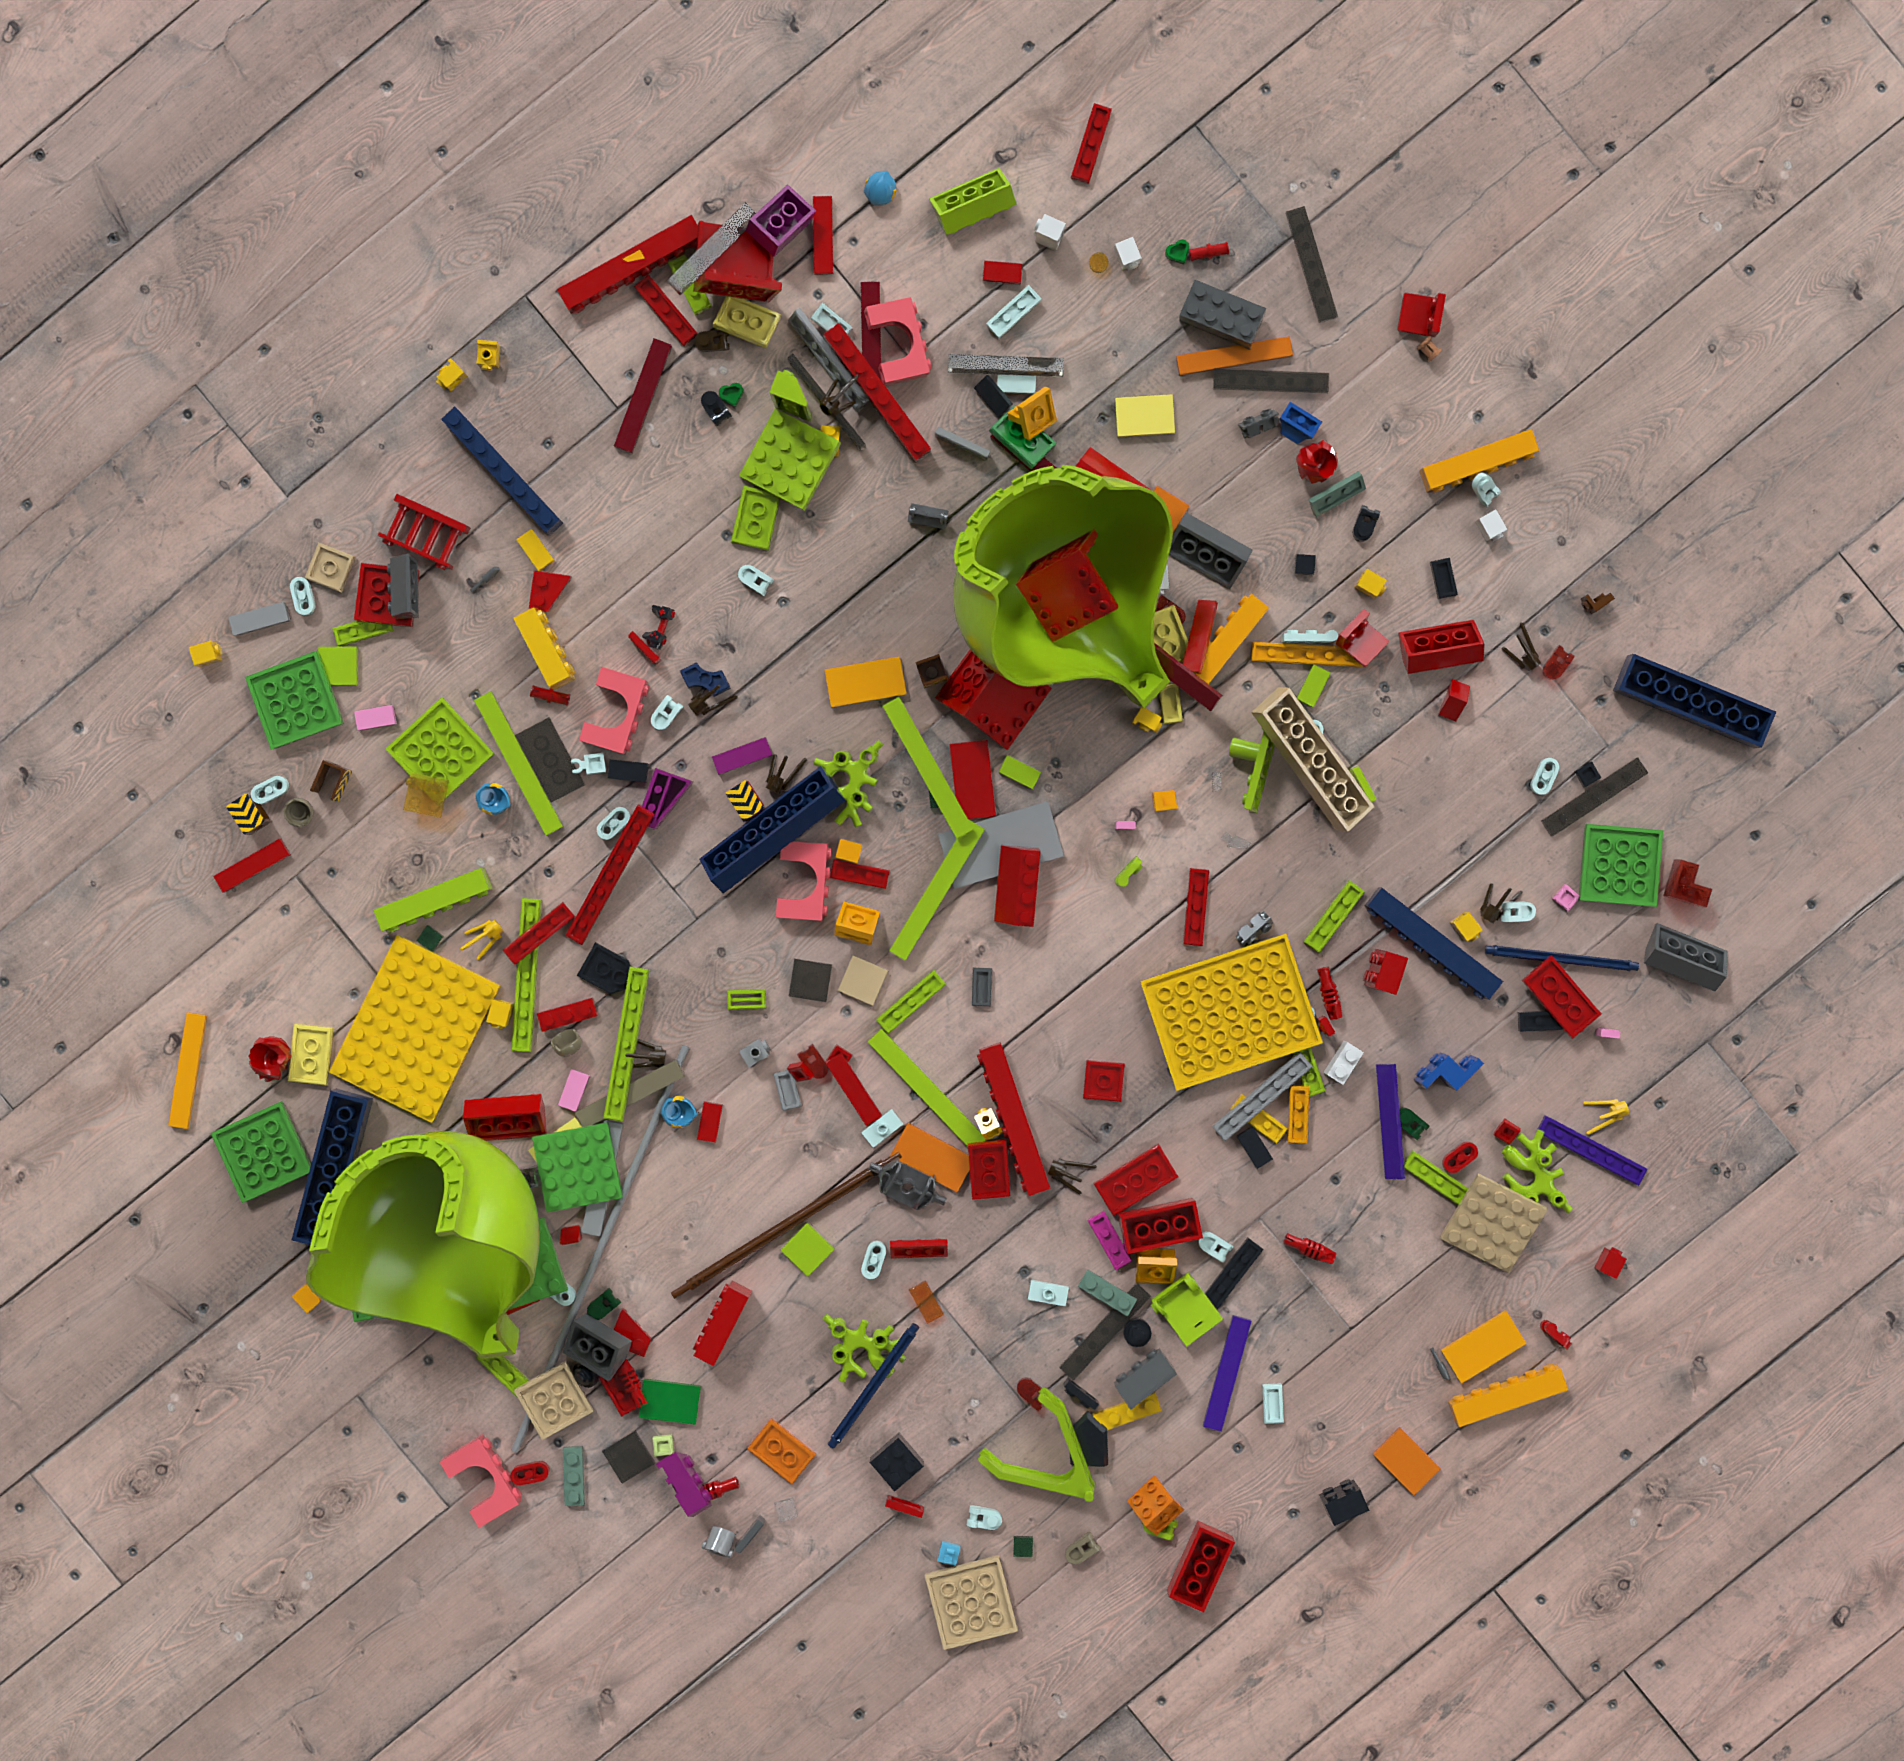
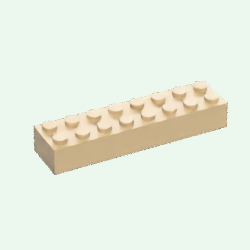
(1312, 759)

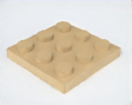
(553, 1400)

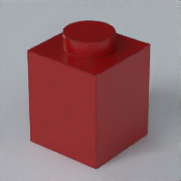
(1611, 1262)

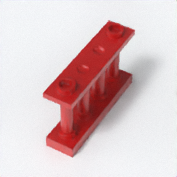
(422, 513)

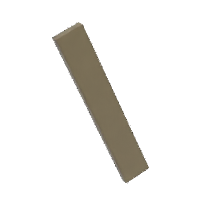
(637, 1090)

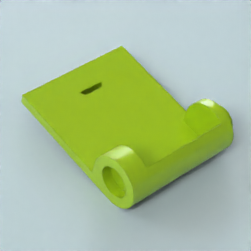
(1185, 1307)

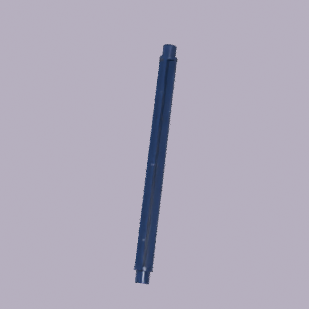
(1564, 958)
(873, 1385)

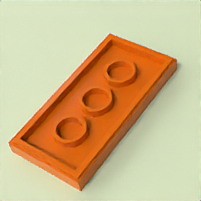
(932, 1156)

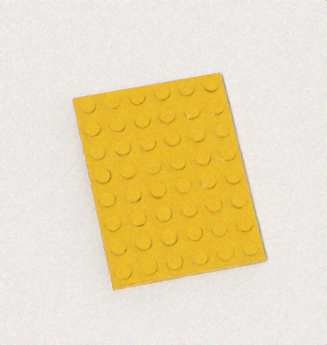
(1231, 1012)
(414, 1028)

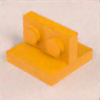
(1034, 413)
(856, 923)
(1156, 1266)

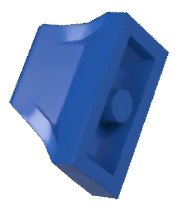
(1298, 424)

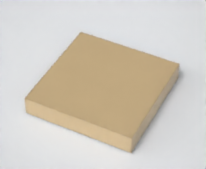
(330, 567)
(862, 980)

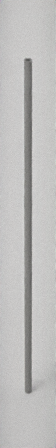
(603, 1240)

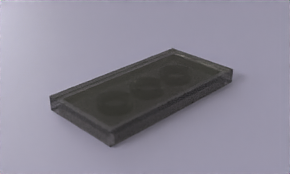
(550, 759)

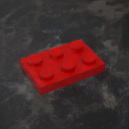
(989, 1169)

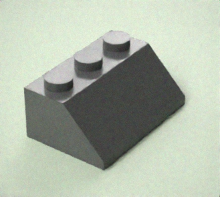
(403, 587)
(596, 1346)
(1144, 1377)

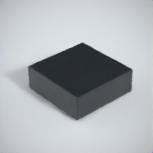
(1305, 564)
(1587, 774)

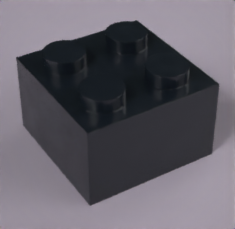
(896, 1461)
(1343, 1502)

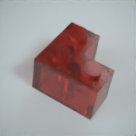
(1682, 887)

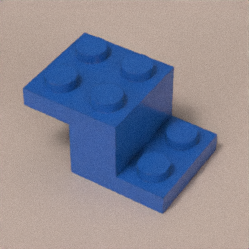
(1448, 1070)

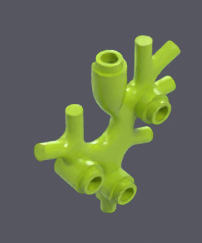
(857, 777)
(1543, 1178)
(858, 1339)

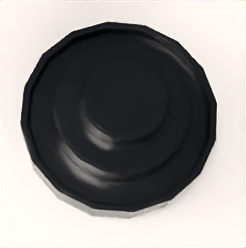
(1137, 1332)
(585, 1376)

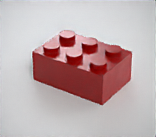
(1385, 971)

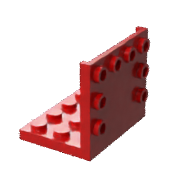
(739, 271)
(1066, 588)
(991, 700)

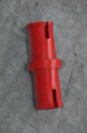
(1209, 251)
(550, 695)

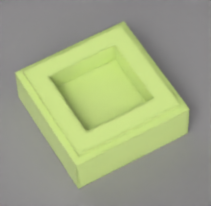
(663, 1445)

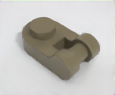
(1076, 1554)

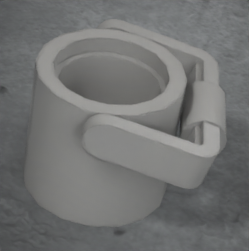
(719, 1542)

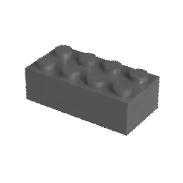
(1222, 314)

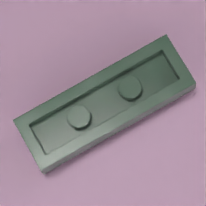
(1337, 494)
(1107, 1292)
(573, 1476)

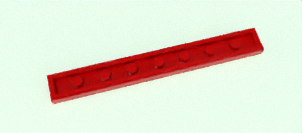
(610, 874)

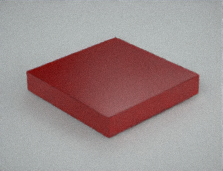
(1103, 1080)

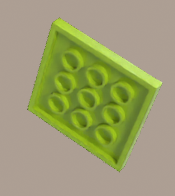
(790, 459)
(441, 746)

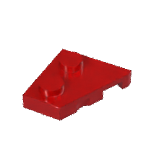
(546, 589)
(632, 1330)

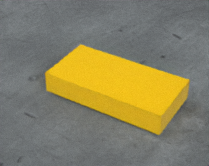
(535, 550)

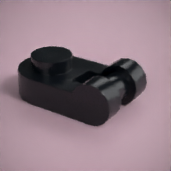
(711, 401)
(1363, 530)

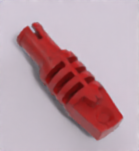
(1329, 994)
(1310, 1248)
(631, 1382)
(718, 1488)

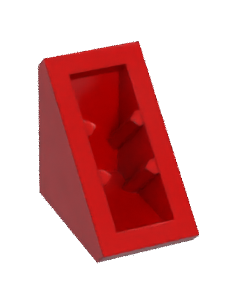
(1454, 700)

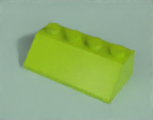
(973, 201)
(789, 396)

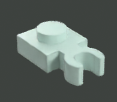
(592, 764)

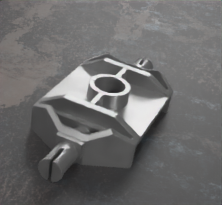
(898, 1173)

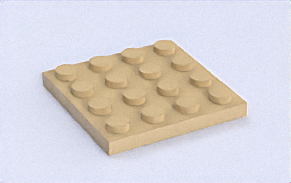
(1493, 1223)
(971, 1602)

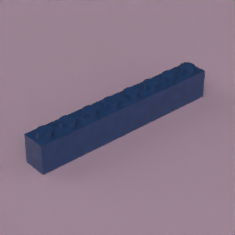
(502, 471)
(1432, 942)

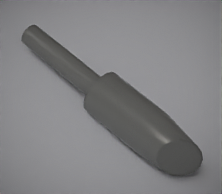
(486, 577)
(1440, 1365)

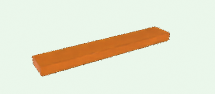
(1234, 356)

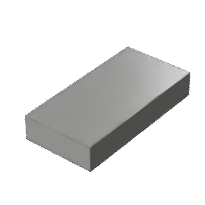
(787, 1090)

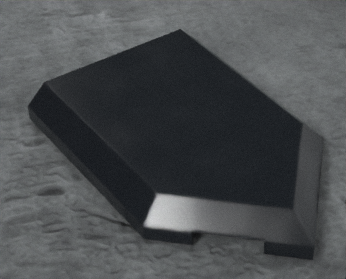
(605, 969)
(1092, 1440)

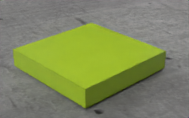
(340, 664)
(807, 1249)

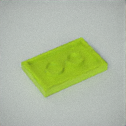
(755, 518)

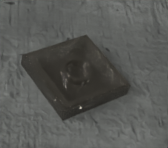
(810, 980)
(628, 1456)

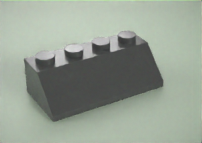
(1209, 550)
(1686, 957)

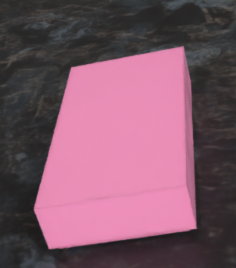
(375, 717)
(574, 1090)

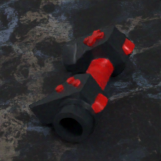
(657, 637)

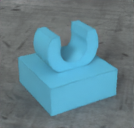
(948, 1553)

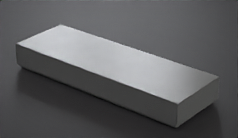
(962, 443)
(259, 619)

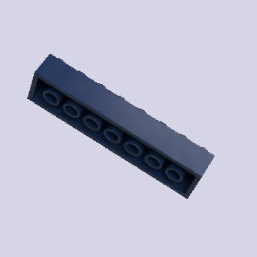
(1694, 701)
(772, 829)
(335, 1150)

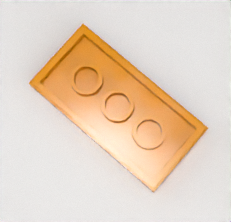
(865, 682)
(1483, 1346)

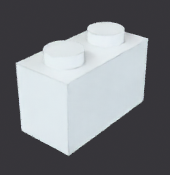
(1049, 232)
(1343, 1062)

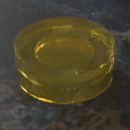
(1098, 262)

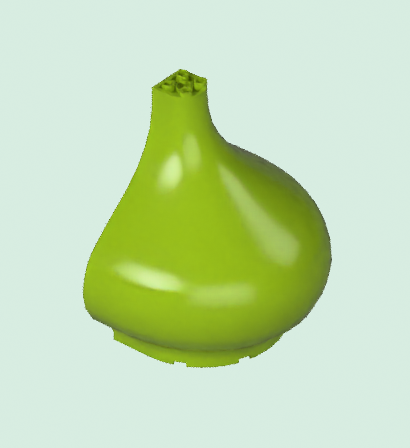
(1034, 519)
(430, 1238)

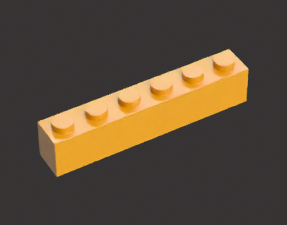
(1479, 460)
(1232, 635)
(1507, 1395)

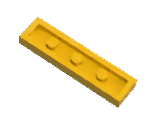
(1122, 1414)

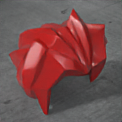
(1317, 462)
(269, 1057)

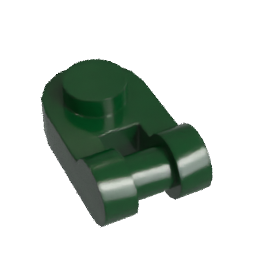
(1407, 1118)
(598, 1309)

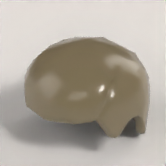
(298, 812)
(566, 1043)

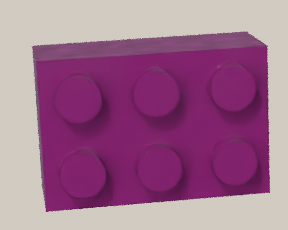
(780, 220)

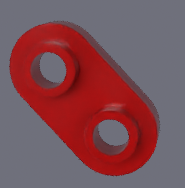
(1460, 1158)
(530, 1471)

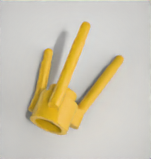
(492, 929)
(1617, 1111)

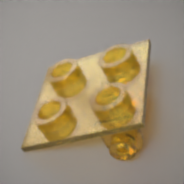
(425, 795)

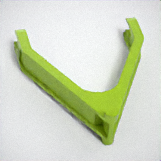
(1075, 1482)

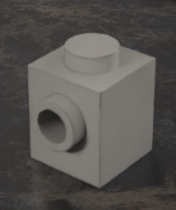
(755, 1052)

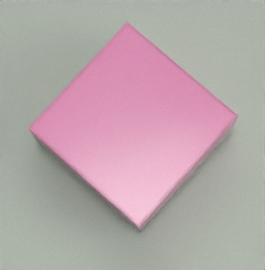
(1125, 825)
(1566, 897)
(1608, 1033)

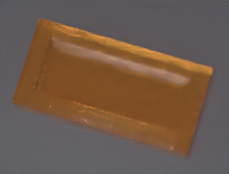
(926, 1301)

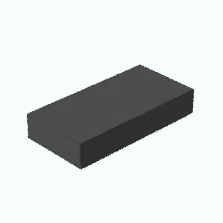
(981, 986)
(749, 1534)

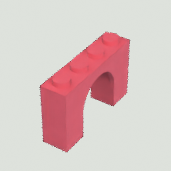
(900, 314)
(619, 737)
(813, 906)
(480, 1453)

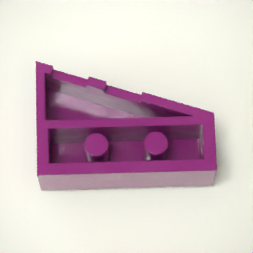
(664, 794)
(686, 1483)

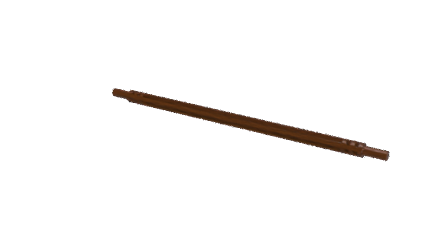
(780, 1228)

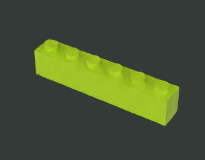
(433, 899)

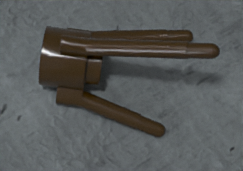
(830, 405)
(1531, 658)
(699, 704)
(776, 782)
(1493, 912)
(655, 1058)
(1058, 1170)

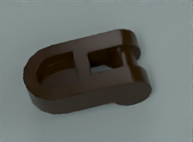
(705, 341)

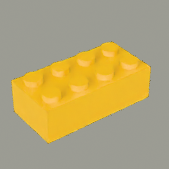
(544, 649)

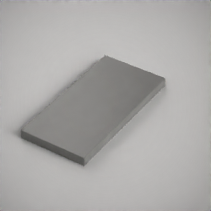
(1022, 828)

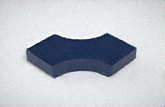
(697, 677)

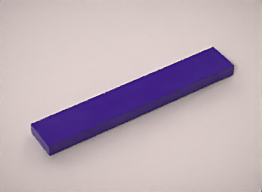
(1390, 1121)
(1592, 1150)
(1227, 1373)

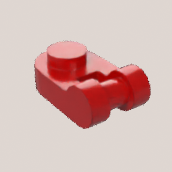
(1551, 1330)

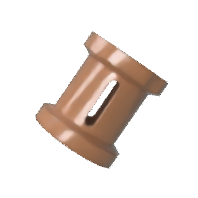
(1423, 347)

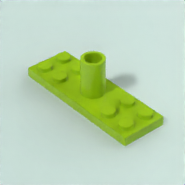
(1262, 756)

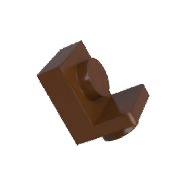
(1600, 602)

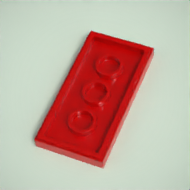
(973, 778)
(1561, 997)
(1135, 1180)

